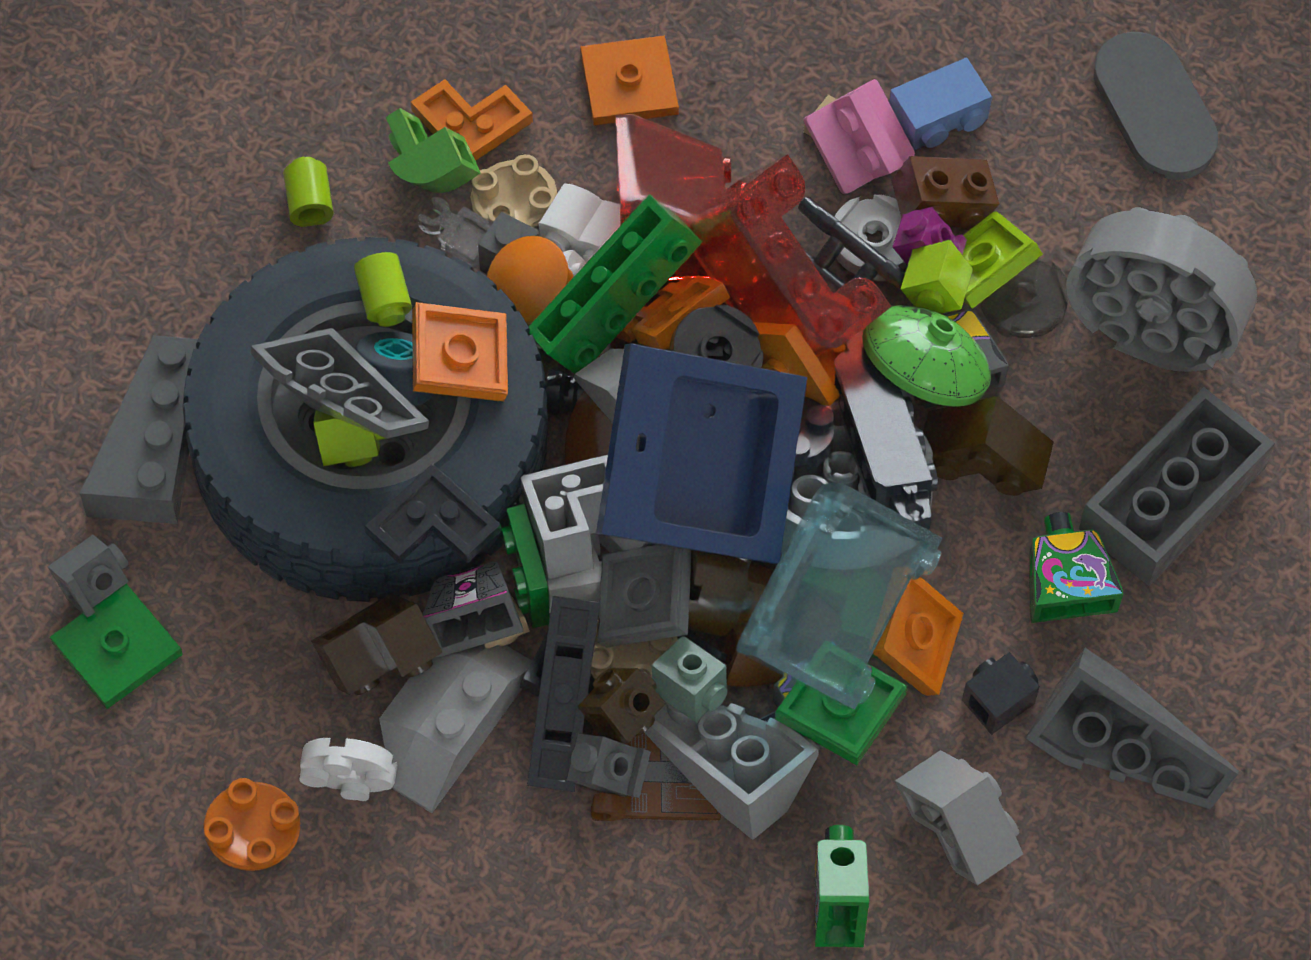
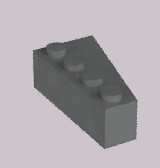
(146, 448)

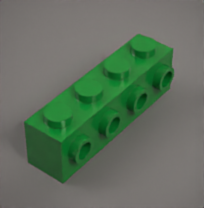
(614, 285)

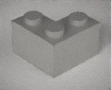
(564, 513)
(963, 813)

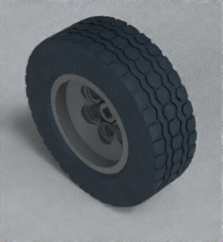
(259, 444)

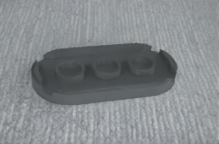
(1155, 105)

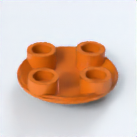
(530, 274)
(252, 825)

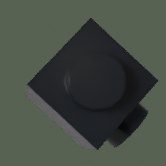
(1000, 691)

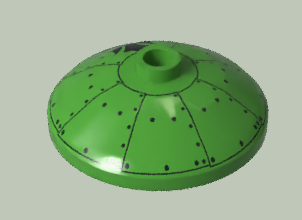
(927, 356)

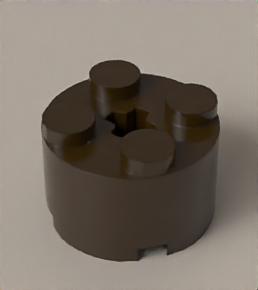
(718, 592)

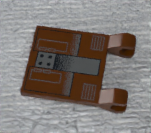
(663, 796)

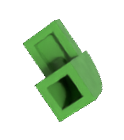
(431, 162)

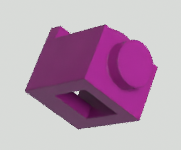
(923, 229)

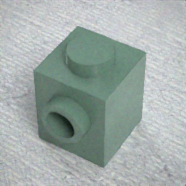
(690, 679)

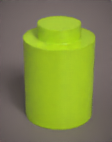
(308, 192)
(383, 288)

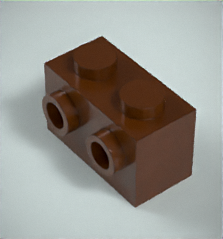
(954, 187)

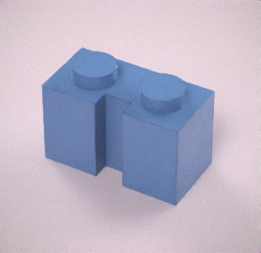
(941, 102)

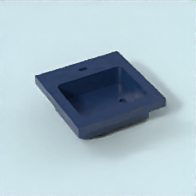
(709, 454)

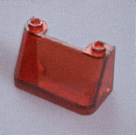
(671, 168)

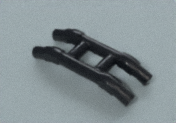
(841, 238)

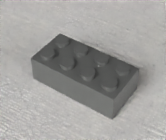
(1176, 485)

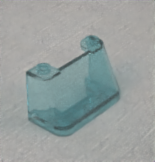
(837, 592)

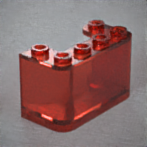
(768, 269)

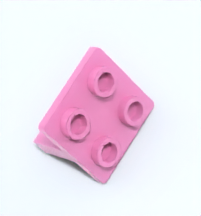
(859, 137)

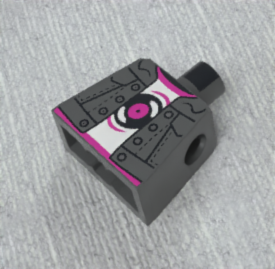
(471, 609)

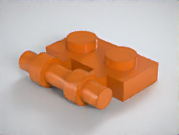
(656, 322)

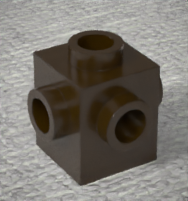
(622, 703)

